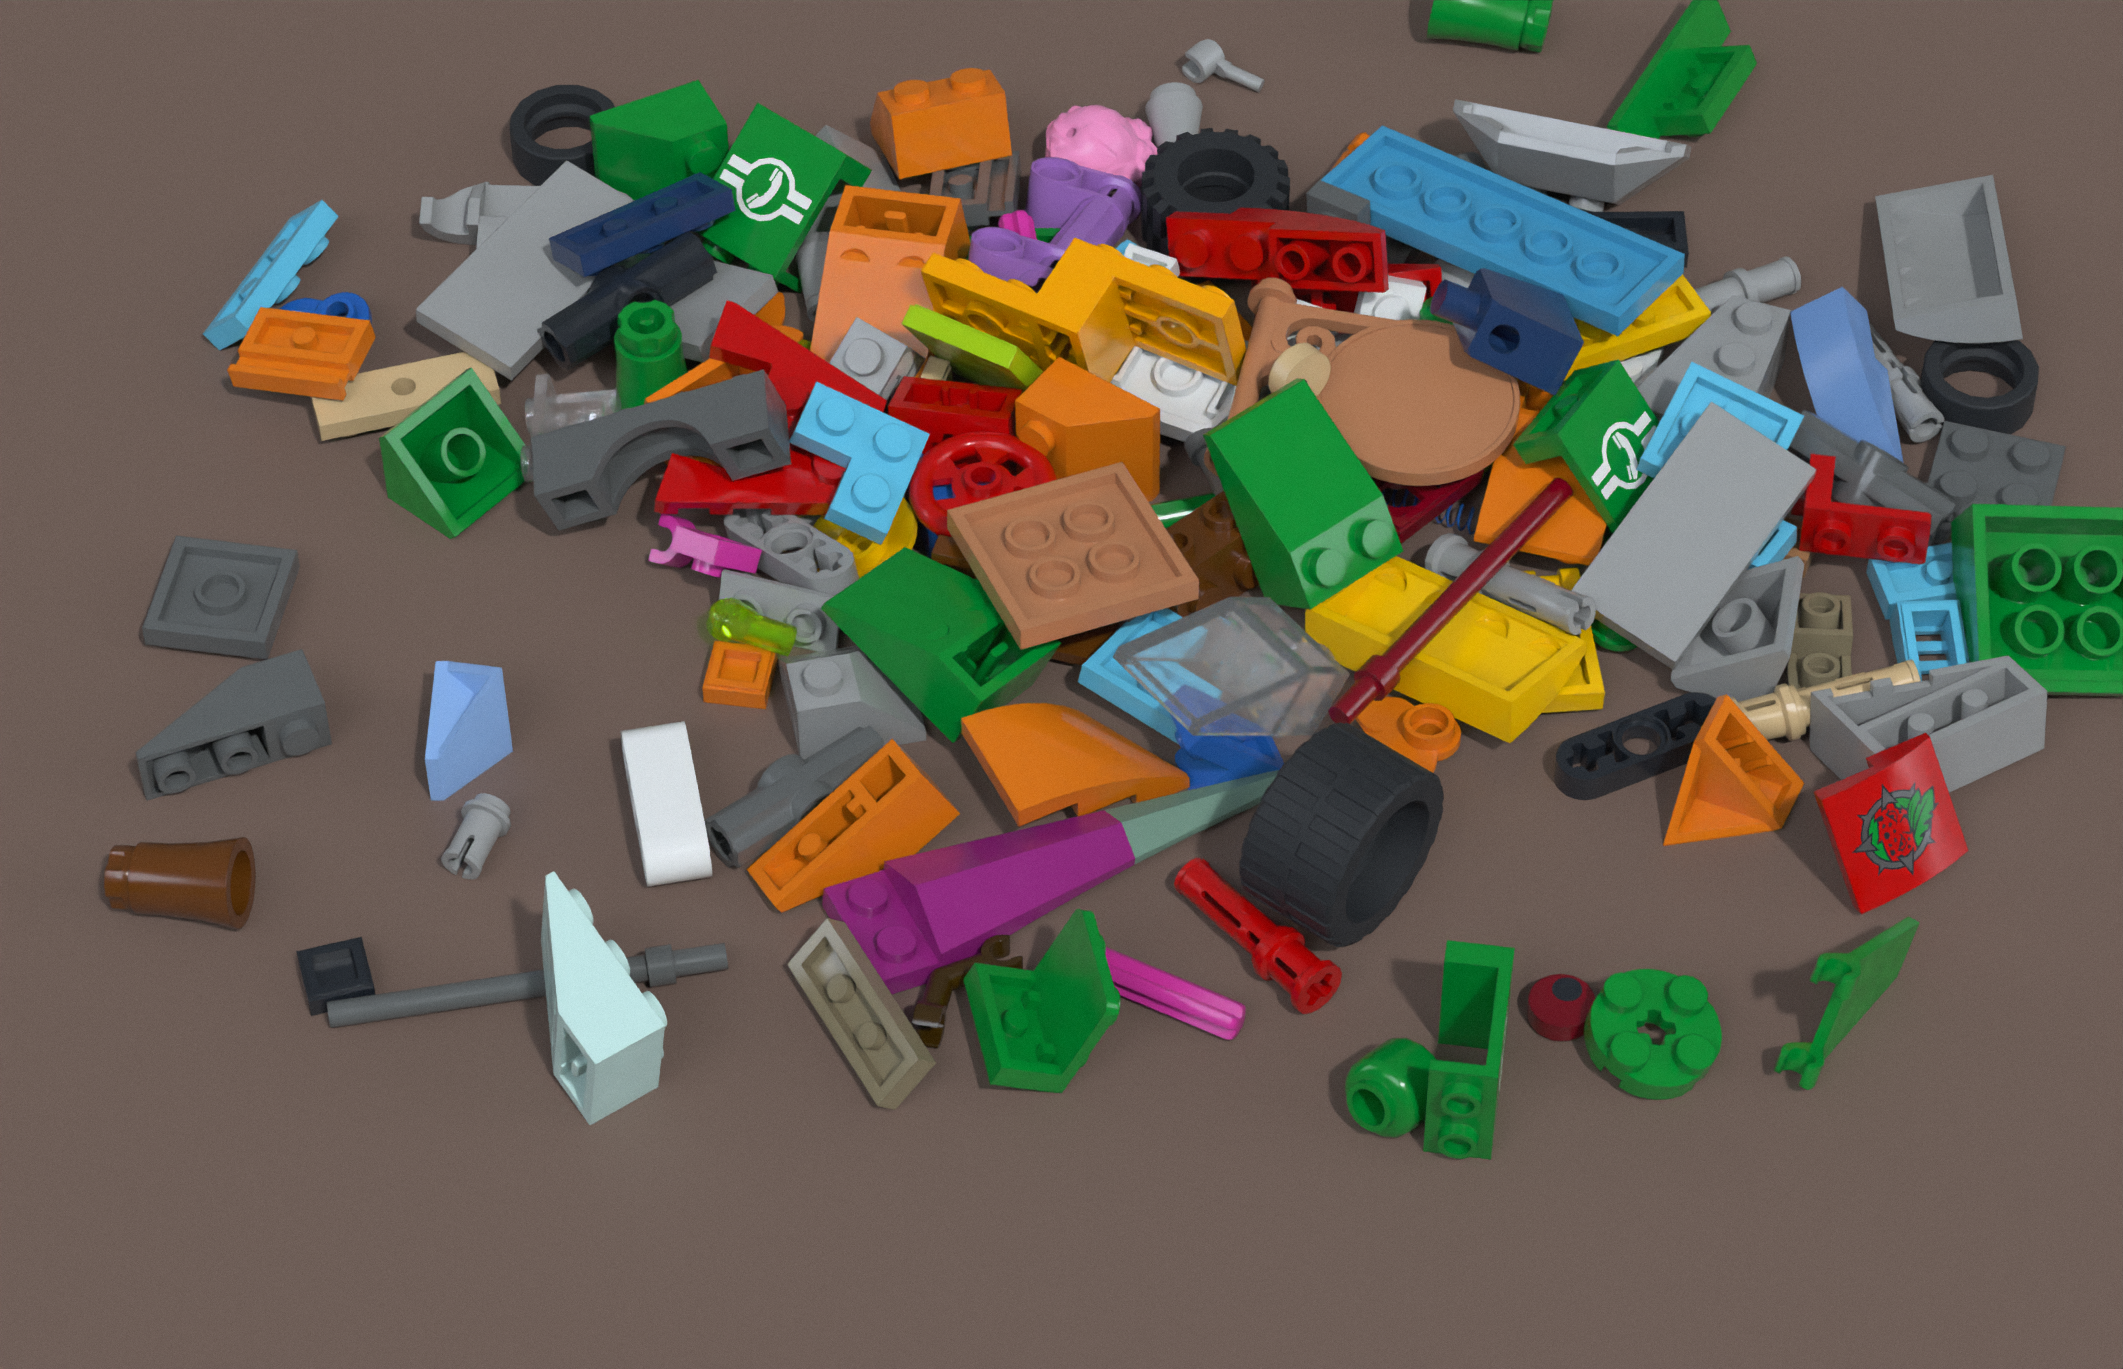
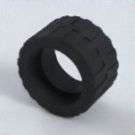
(1341, 834)

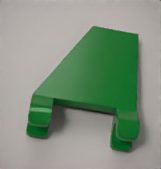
(1859, 983)

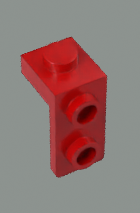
(1857, 528)

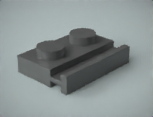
(984, 188)

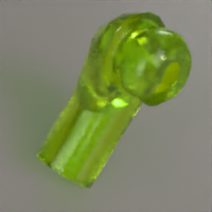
(736, 621)

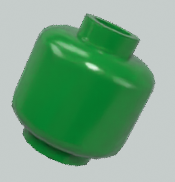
(1390, 1087)

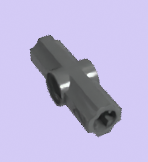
(1872, 475)
(786, 795)

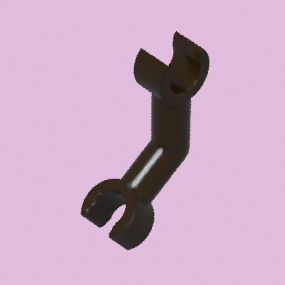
(931, 1011)

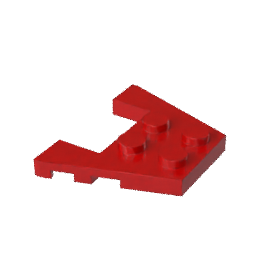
(793, 489)

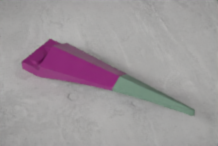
(956, 897)

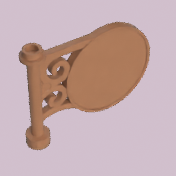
(1394, 388)

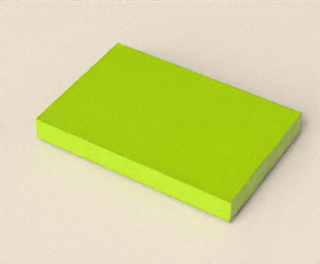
(971, 351)

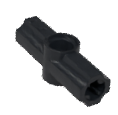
(593, 319)

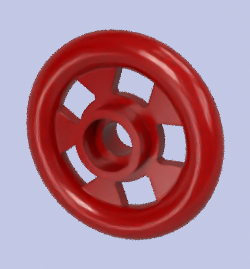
(992, 450)

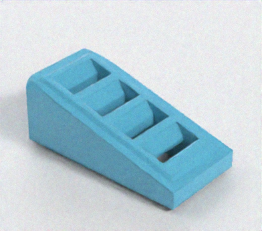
(1929, 618)

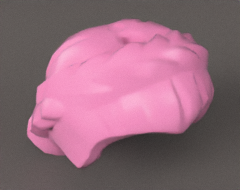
(1101, 141)

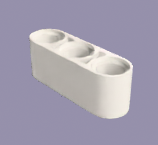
(666, 804)

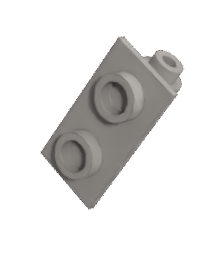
(786, 604)

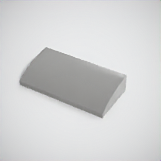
(1949, 263)

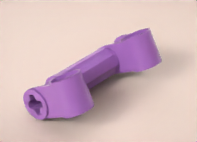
(1063, 198)

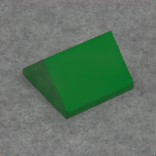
(452, 456)

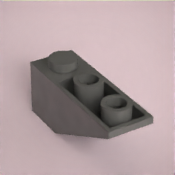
(243, 723)

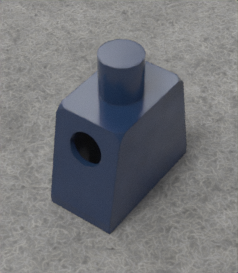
(1512, 326)

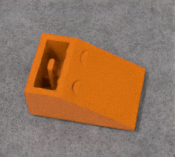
(877, 262)
(1574, 531)

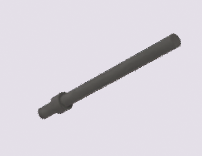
(658, 966)

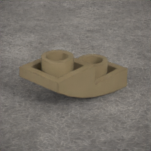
(1821, 640)

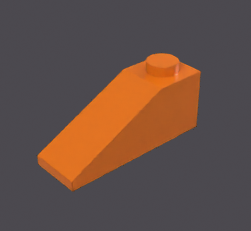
(872, 817)

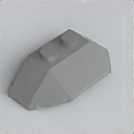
(1568, 156)

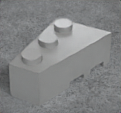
(1737, 341)

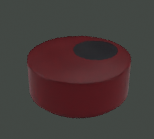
(1559, 1007)

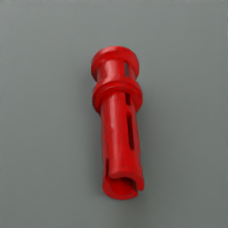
(1275, 950)

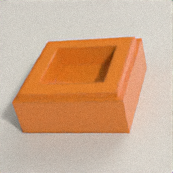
(739, 675)

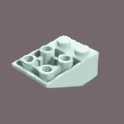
(600, 1023)

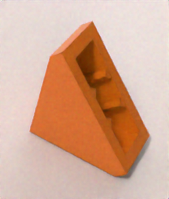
(1731, 781)

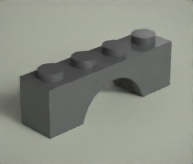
(592, 464)

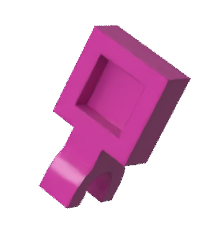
(710, 551)

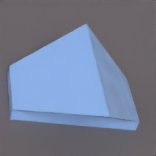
(465, 725)

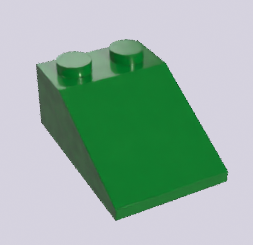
(1300, 498)

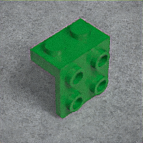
(1046, 1020)

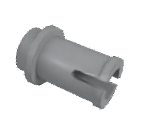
(484, 821)

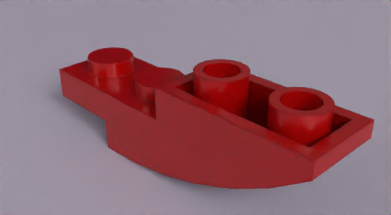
(1280, 244)

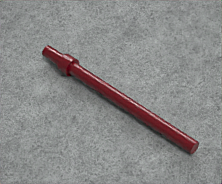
(1382, 672)

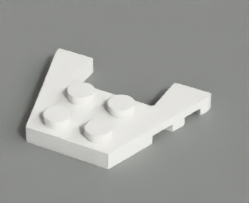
(1184, 395)

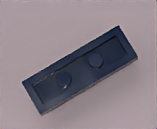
(642, 225)

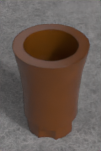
(184, 880)

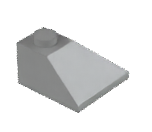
(841, 691)

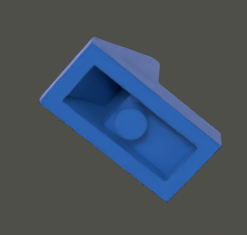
(1224, 758)

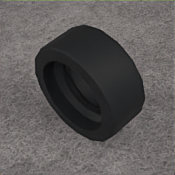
(547, 111)
(2005, 360)

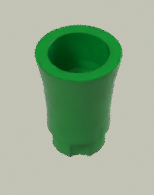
(1492, 22)
(646, 351)

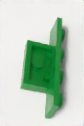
(1687, 79)

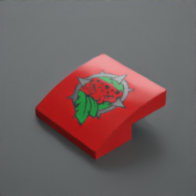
(1892, 823)

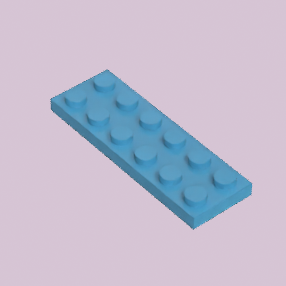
(1506, 227)

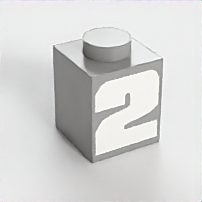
(875, 359)

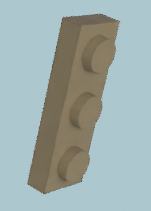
(861, 1014)

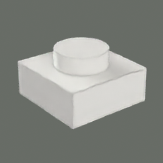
(1398, 303)

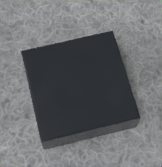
(335, 973)

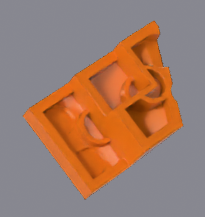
(1060, 758)

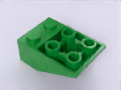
(937, 638)

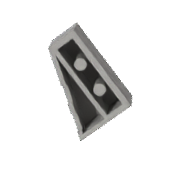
(1974, 712)

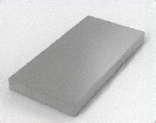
(511, 280)
(1693, 534)

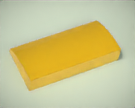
(1483, 666)

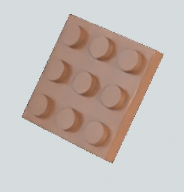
(1072, 555)

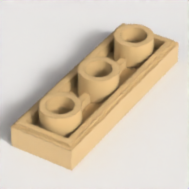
(390, 394)

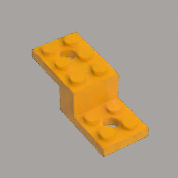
(1095, 312)

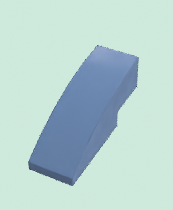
(1842, 371)

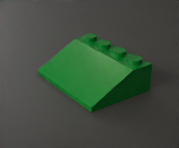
(2044, 592)

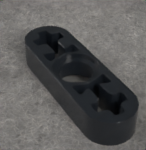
(1621, 766)

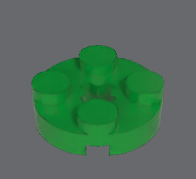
(1662, 999)

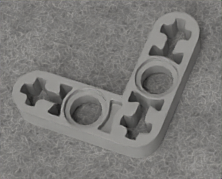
(792, 532)

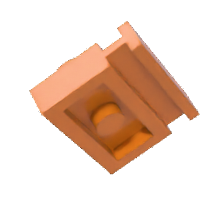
(301, 353)

